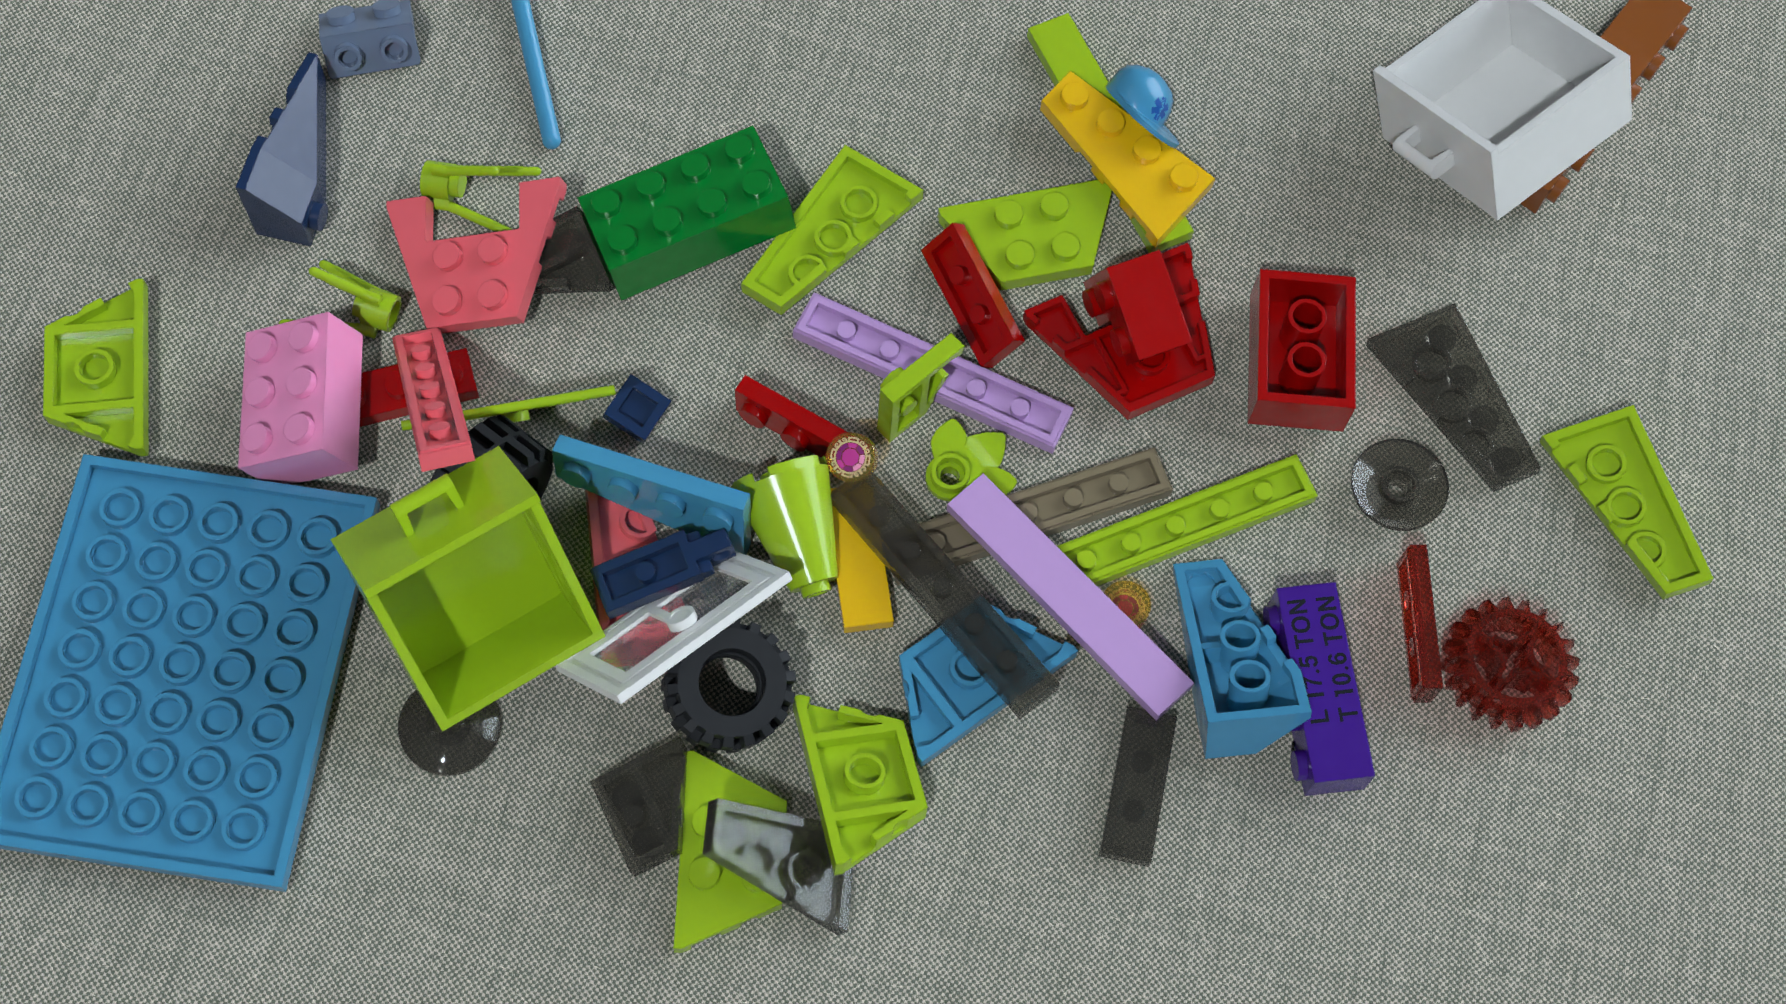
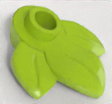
(966, 459)

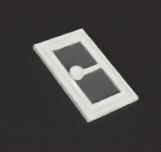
(671, 628)

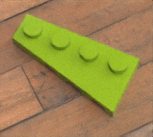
(1628, 490)

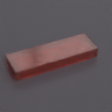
(1419, 624)

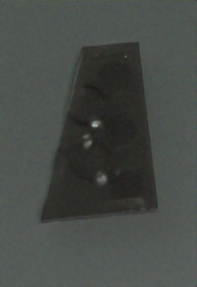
(782, 857)

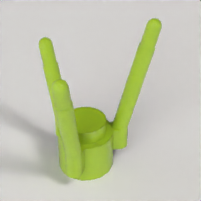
(449, 180)
(372, 305)

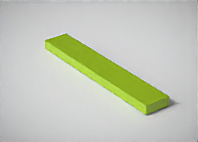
(1064, 50)
(1191, 521)

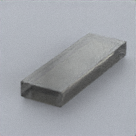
(1137, 787)

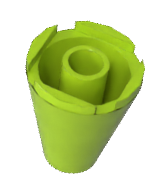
(796, 521)

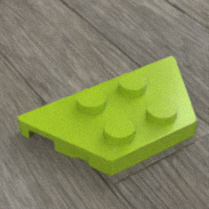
(1035, 233)
(100, 371)
(859, 778)
(709, 895)

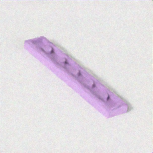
(967, 388)
(1070, 596)

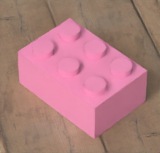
(301, 400)

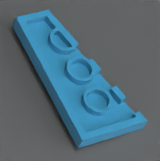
(656, 491)

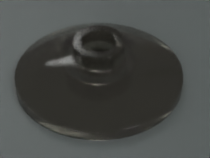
(1407, 467)
(456, 748)

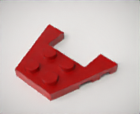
(1145, 383)

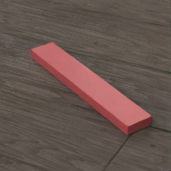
(432, 400)

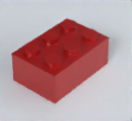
(1302, 350)

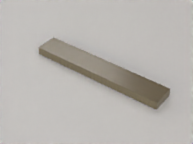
(1067, 502)

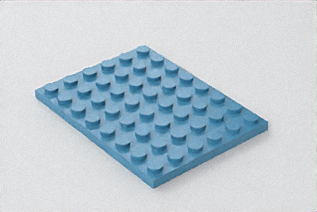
(179, 673)

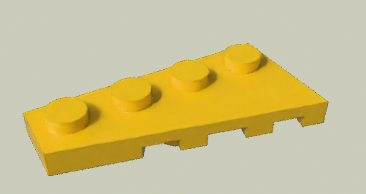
(1146, 175)

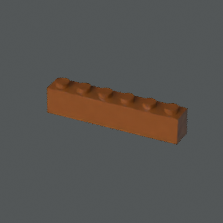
(1643, 33)

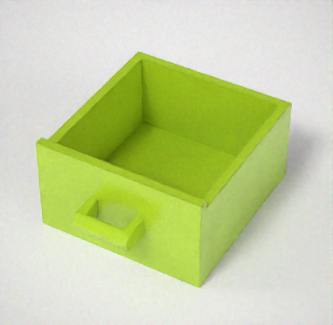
(470, 586)

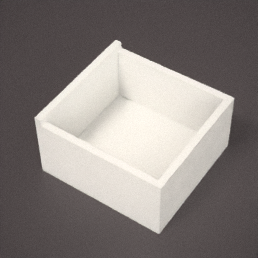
(1503, 100)

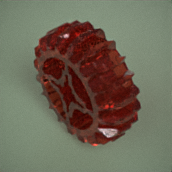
(1547, 682)

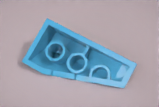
(1241, 678)

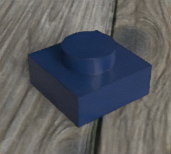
(637, 408)

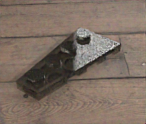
(1454, 387)

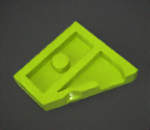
(910, 392)

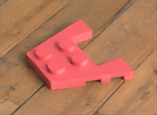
(481, 276)

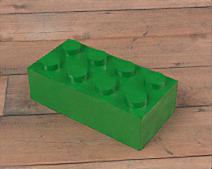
(688, 212)

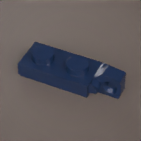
(659, 569)

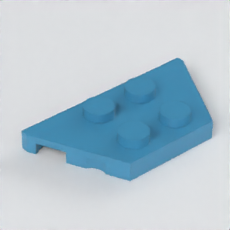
(948, 694)

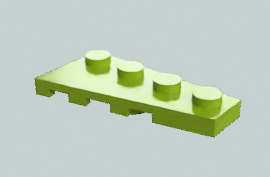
(833, 223)

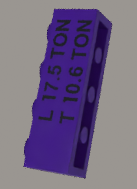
(1333, 744)

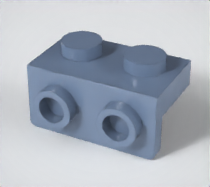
(368, 38)

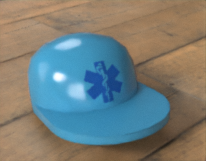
(1145, 98)

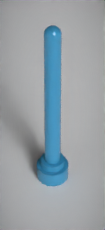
(536, 73)

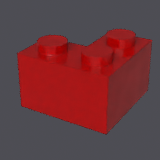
(1140, 306)

